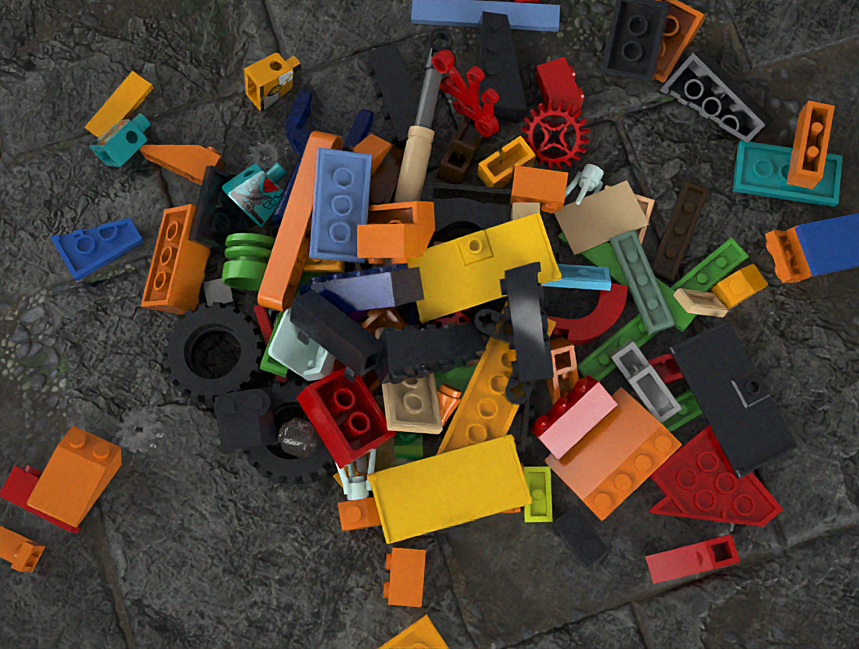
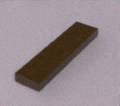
(679, 231)

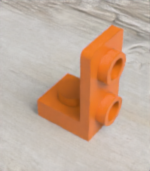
(19, 550)

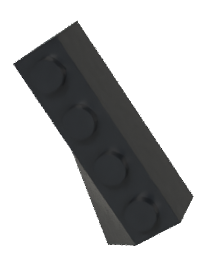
(717, 96)
(527, 323)
(427, 351)

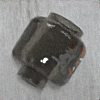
(299, 438)

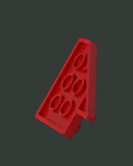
(704, 487)

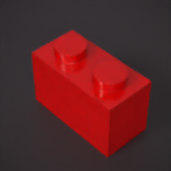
(558, 83)

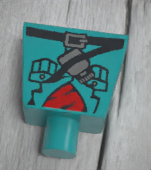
(121, 141)
(256, 191)

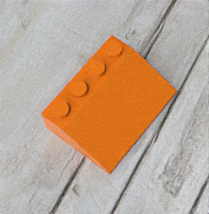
(615, 456)

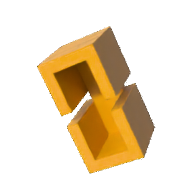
(498, 175)

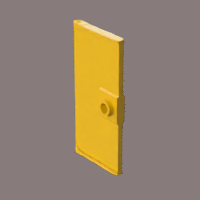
(469, 267)
(449, 489)

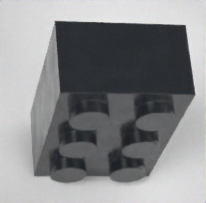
(636, 39)

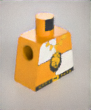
(270, 79)

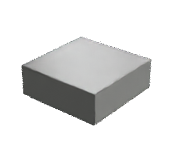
(218, 292)

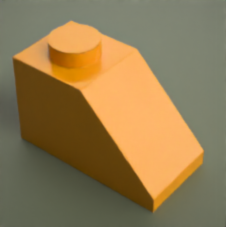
(739, 286)

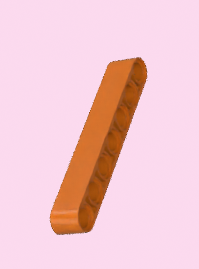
(294, 234)

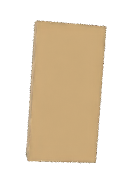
(700, 302)

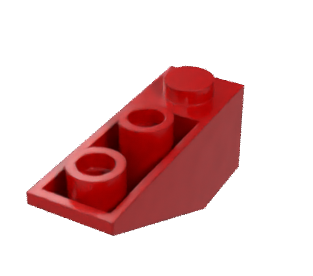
(692, 558)

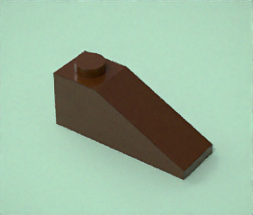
(385, 178)

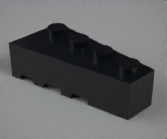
(498, 61)

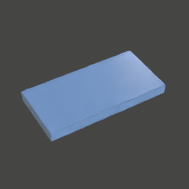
(339, 204)

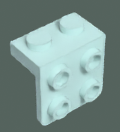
(308, 360)

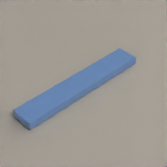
(468, 13)

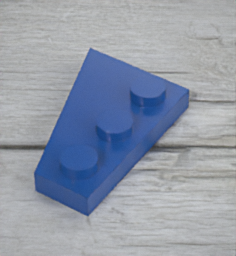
(93, 248)

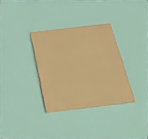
(600, 217)

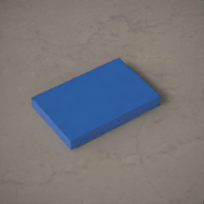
(830, 244)

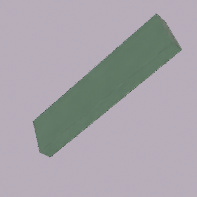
(642, 282)

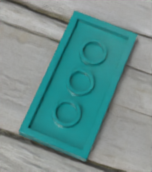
(765, 169)

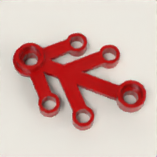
(467, 96)

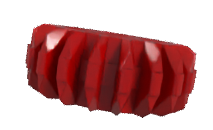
(563, 143)

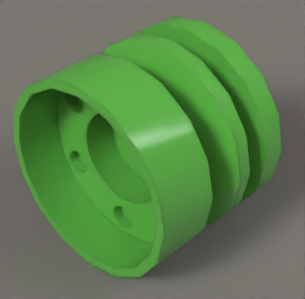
(250, 260)

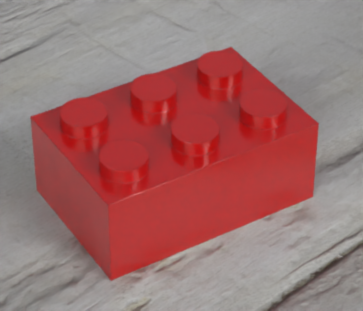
(345, 416)

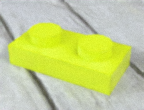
(539, 486)

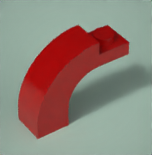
(587, 329)

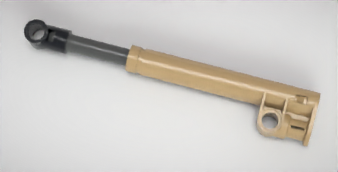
(420, 135)

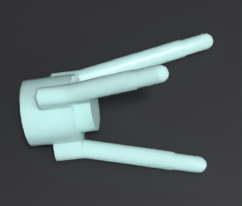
(588, 179)
(356, 486)

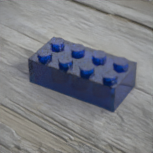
(369, 287)

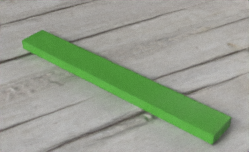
(700, 278)

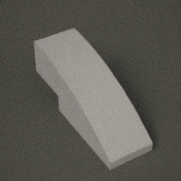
(645, 381)

